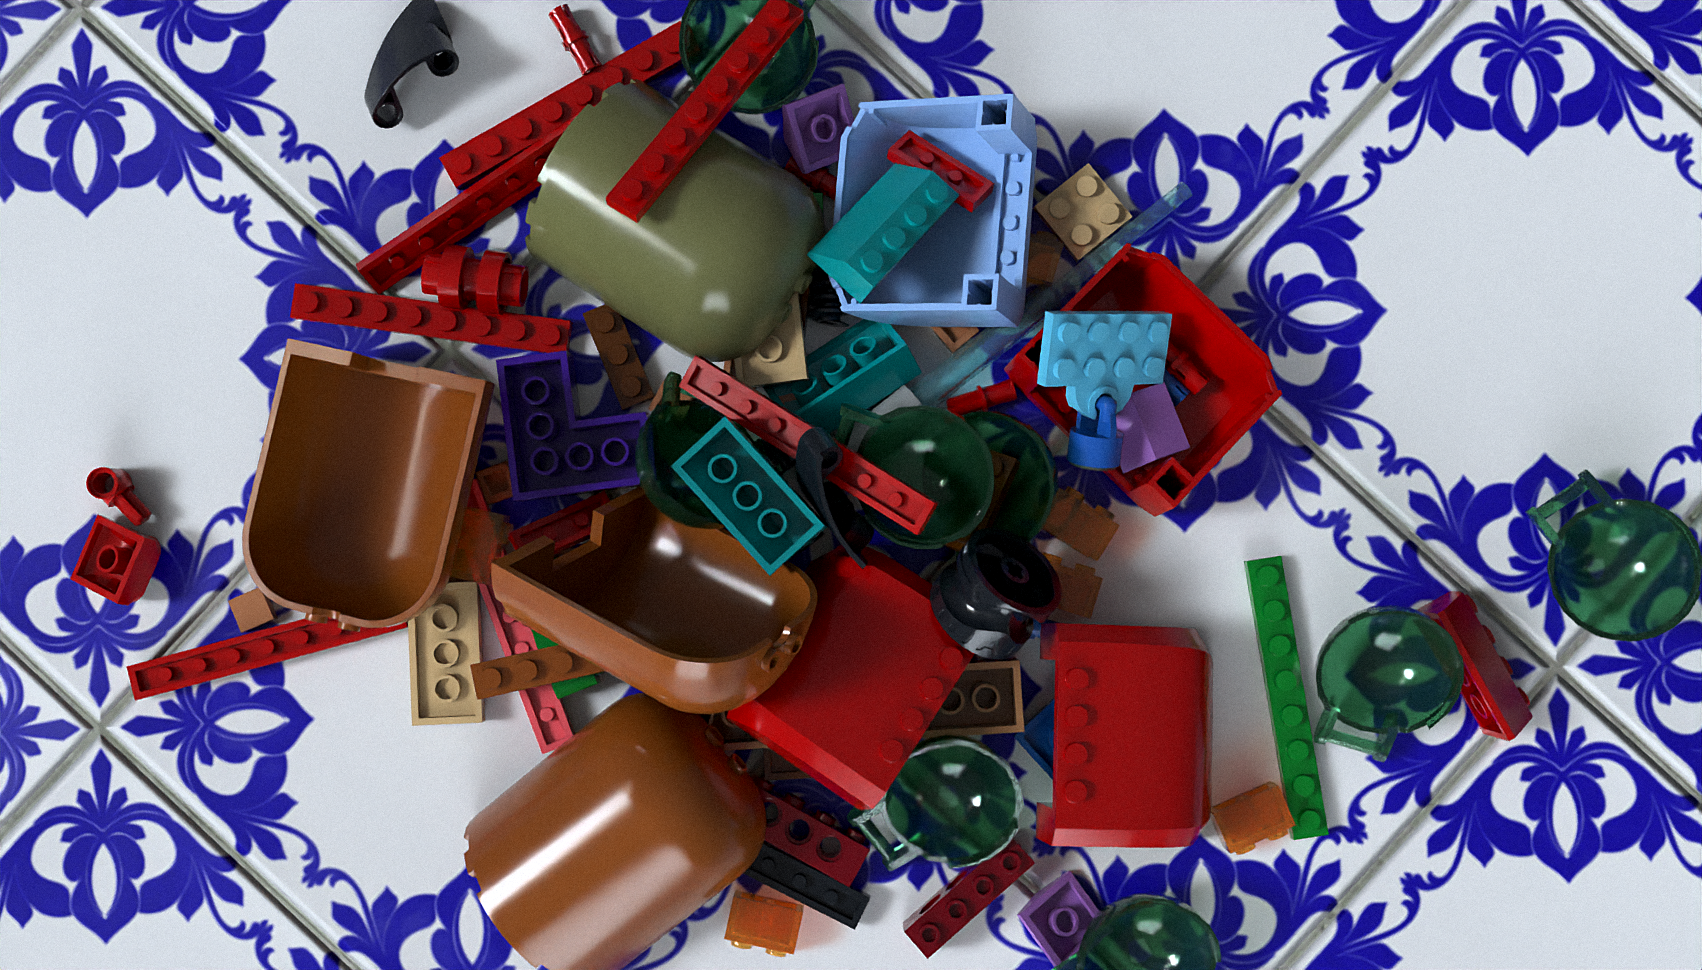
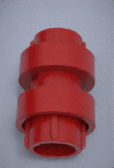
(461, 277)

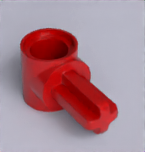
(121, 494)

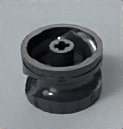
(995, 593)

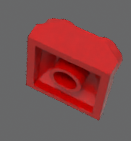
(117, 561)

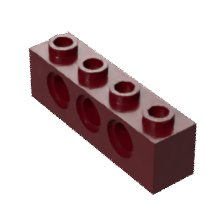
(840, 865)
(965, 898)

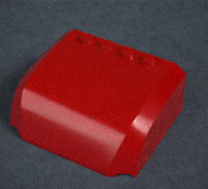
(1214, 418)
(862, 679)
(1128, 736)

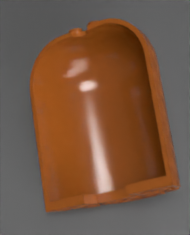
(362, 485)
(662, 606)
(615, 837)

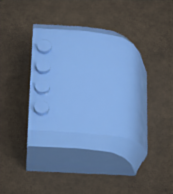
(969, 263)

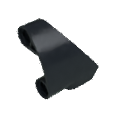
(412, 39)
(815, 459)

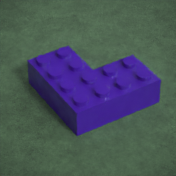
(548, 442)

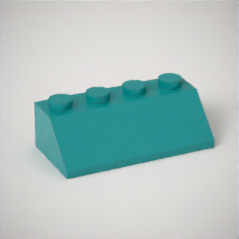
(882, 228)
(850, 369)
(749, 496)

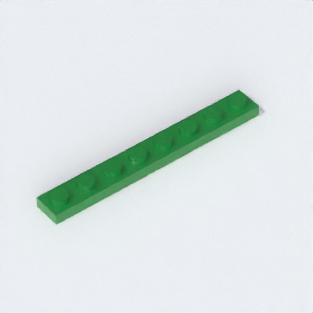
(1286, 696)

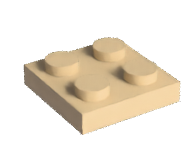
(1082, 212)

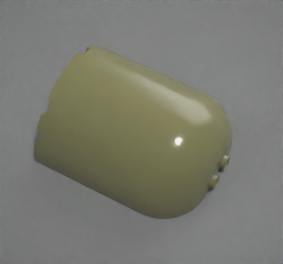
(710, 254)

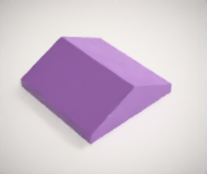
(815, 127)
(1149, 428)
(1059, 917)

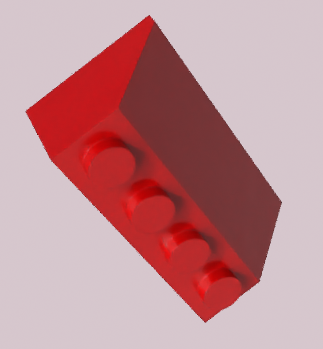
(1487, 684)

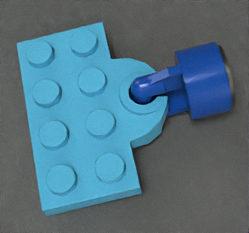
(1100, 362)

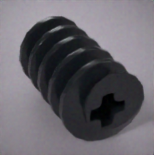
(826, 302)

